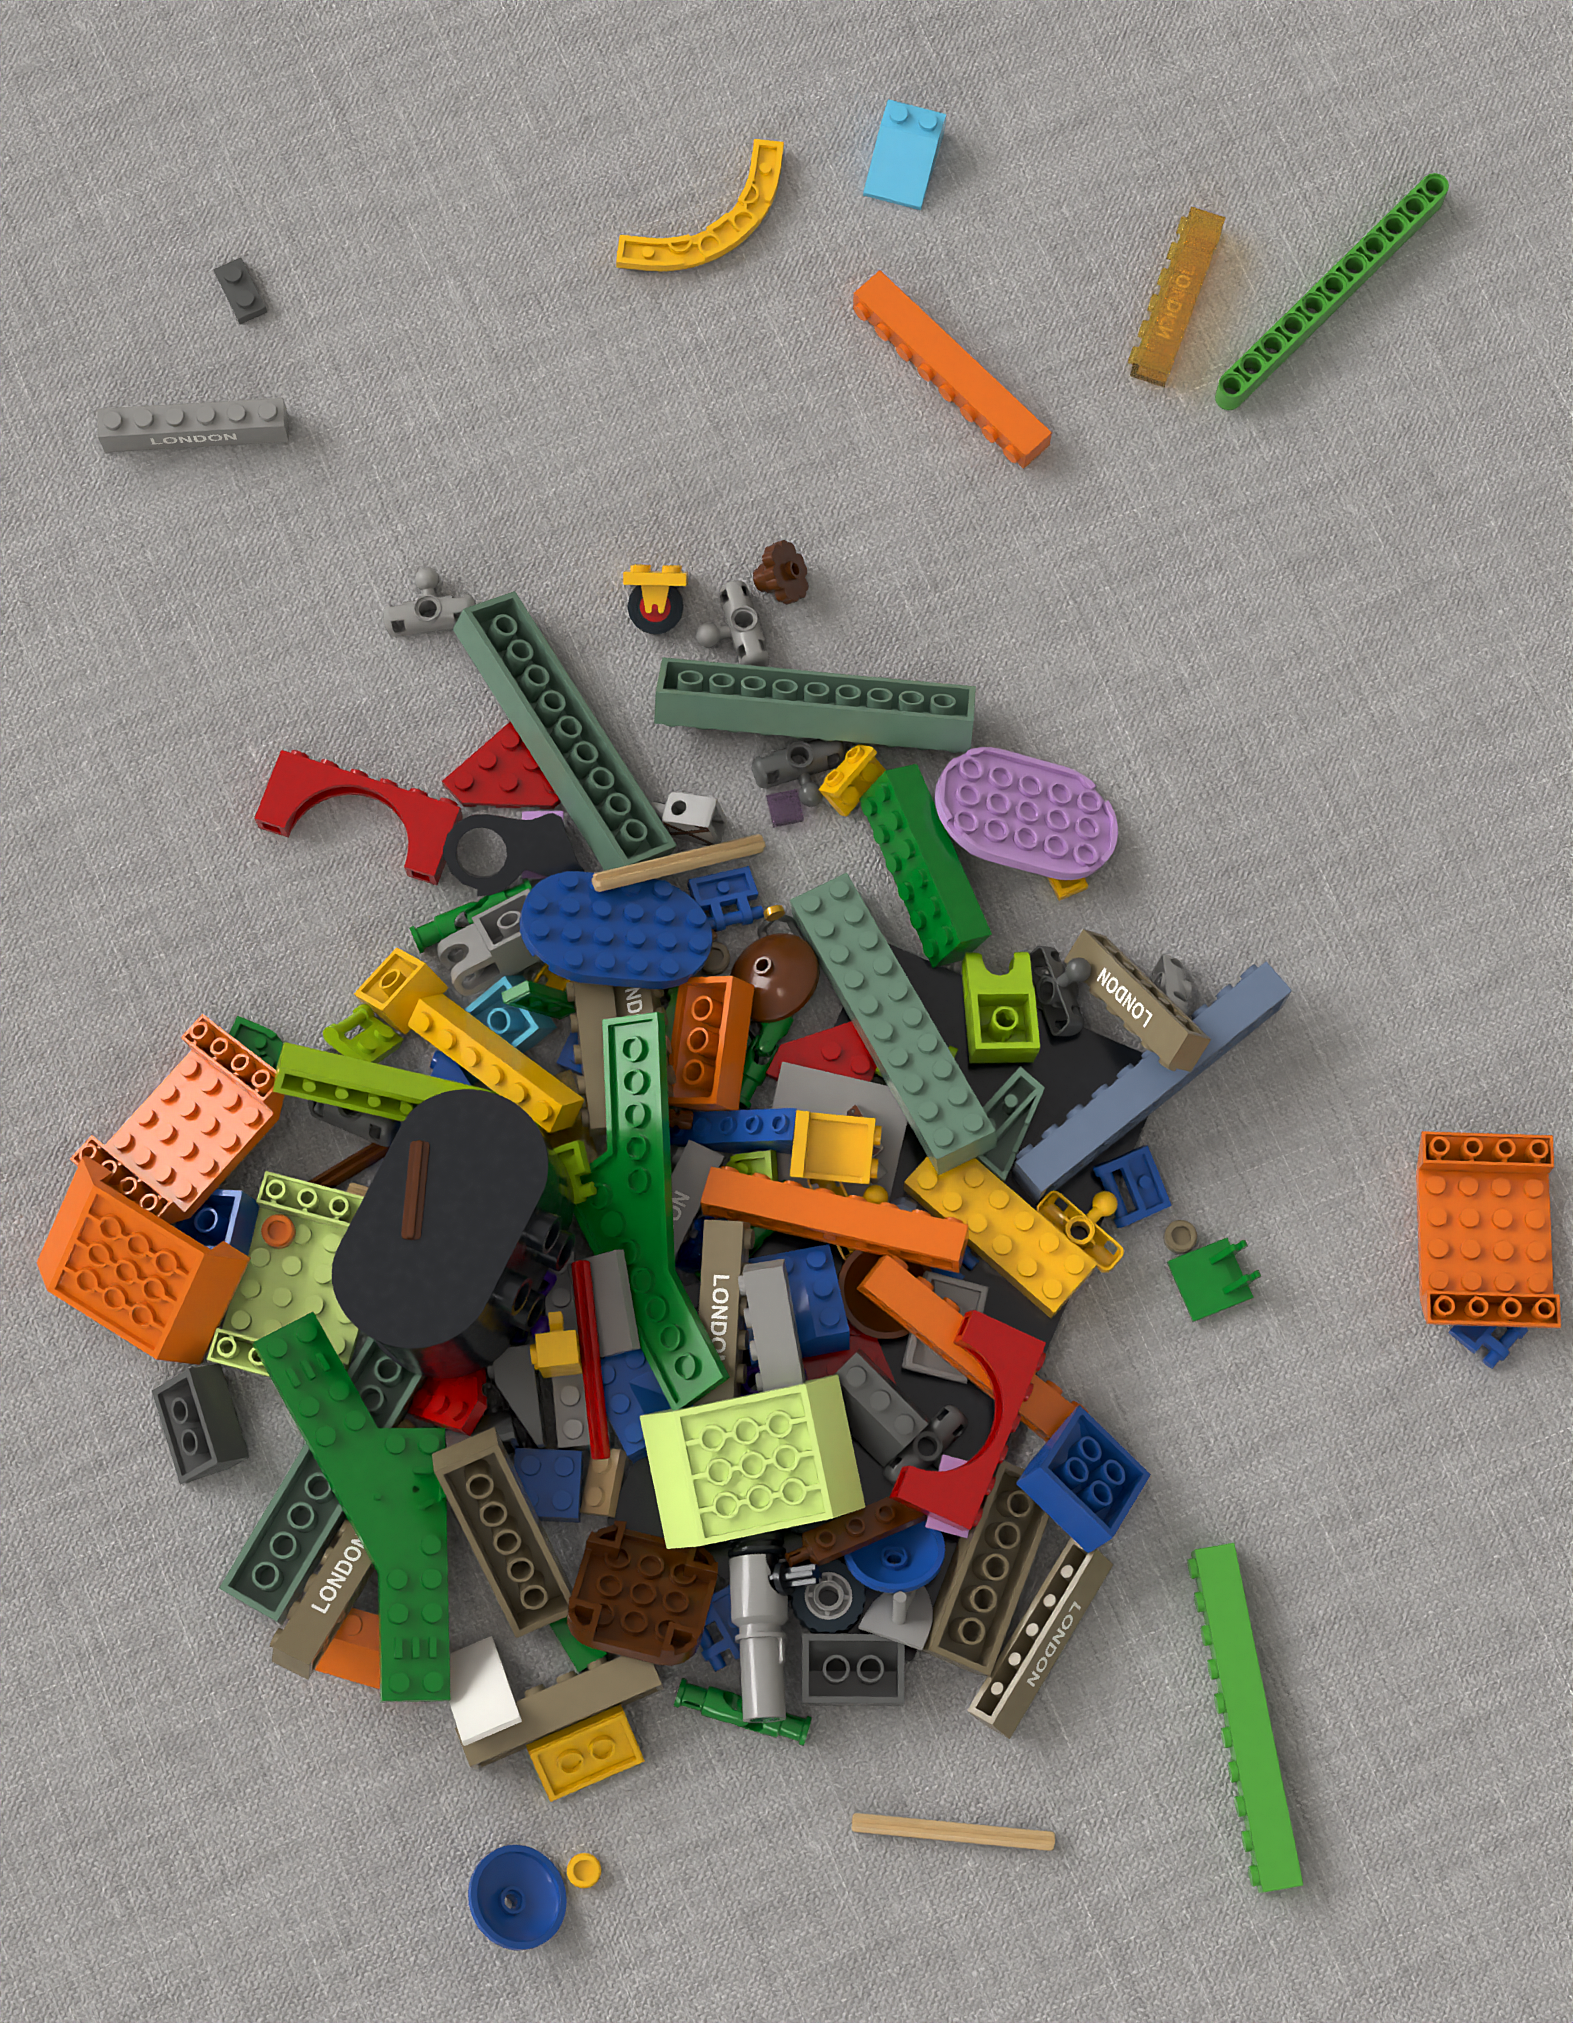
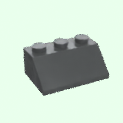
(877, 1409)
(200, 1423)
(852, 1670)

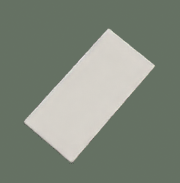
(480, 1692)

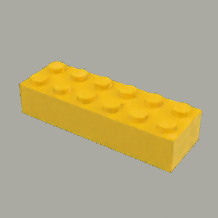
(1004, 1231)

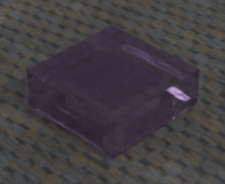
(784, 808)

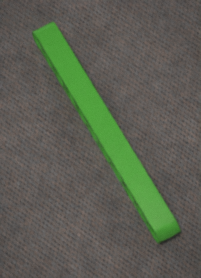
(1325, 302)

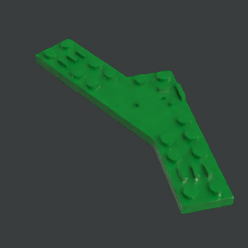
(637, 1209)
(389, 1498)

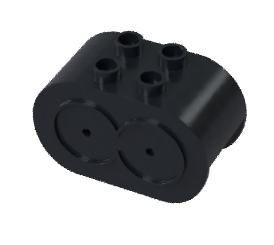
(488, 1236)

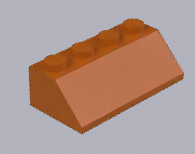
(710, 1042)
(354, 1650)

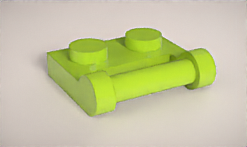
(371, 1044)

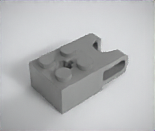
(489, 947)

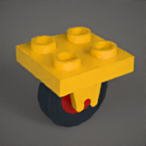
(655, 602)

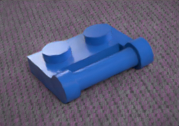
(1141, 1181)

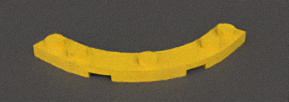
(721, 235)

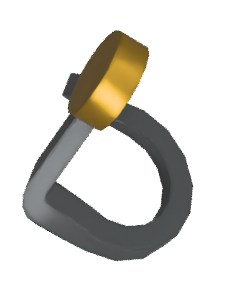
(777, 913)

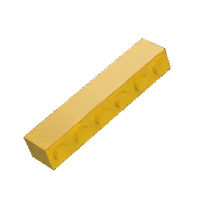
(495, 1062)

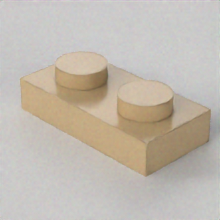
(603, 1485)

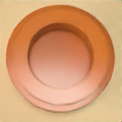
(278, 1231)

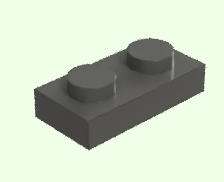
(240, 290)

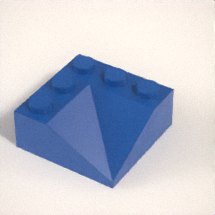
(815, 1301)
(628, 1393)
(1084, 1480)

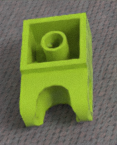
(1002, 1001)

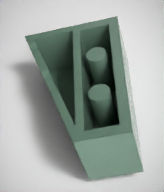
(1011, 1116)

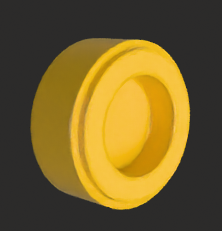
(584, 1870)

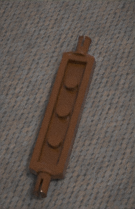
(854, 1531)

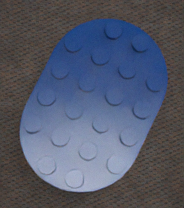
(615, 937)

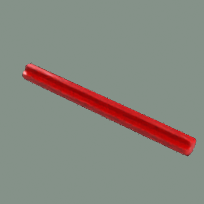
(590, 1360)

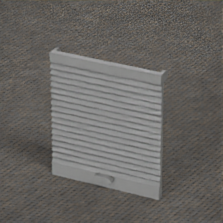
(835, 1094)

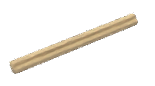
(678, 863)
(953, 1831)

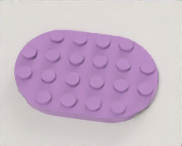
(1026, 813)

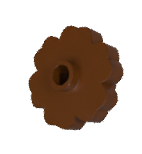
(782, 573)

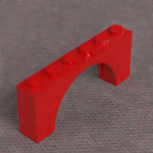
(303, 783)
(1009, 1363)

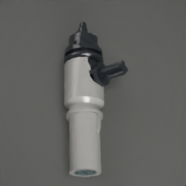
(759, 1610)

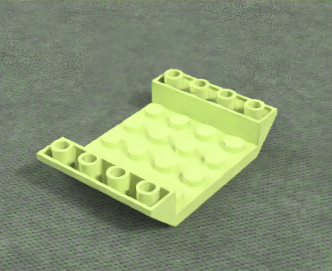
(289, 1280)
(752, 1463)

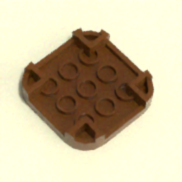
(641, 1596)

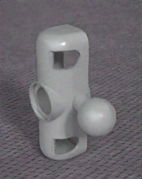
(737, 610)
(413, 611)
(1170, 979)

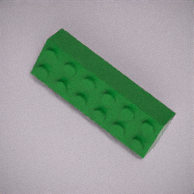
(924, 865)

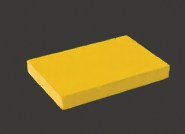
(585, 1753)

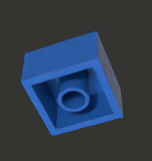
(223, 1217)
(552, 1482)

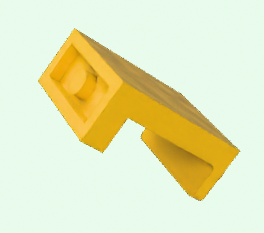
(834, 1147)

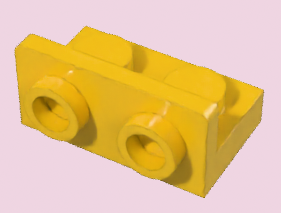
(851, 778)

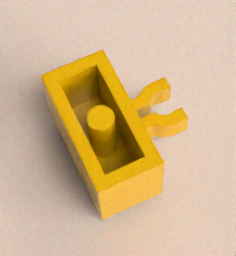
(556, 1351)

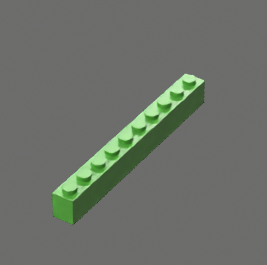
(1245, 1718)

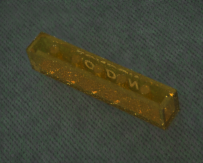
(1177, 296)

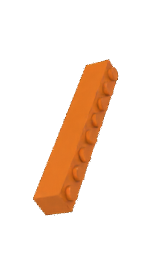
(951, 370)
(835, 1218)
(936, 1325)

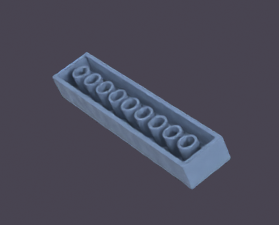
(1146, 1086)

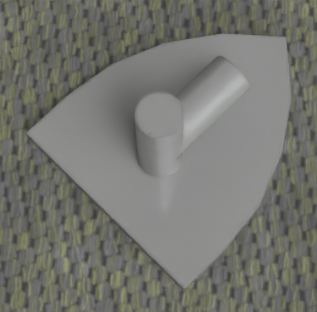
(901, 1617)

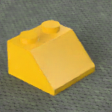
(397, 987)

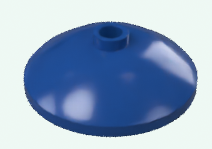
(915, 1549)
(531, 1886)

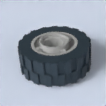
(834, 1618)

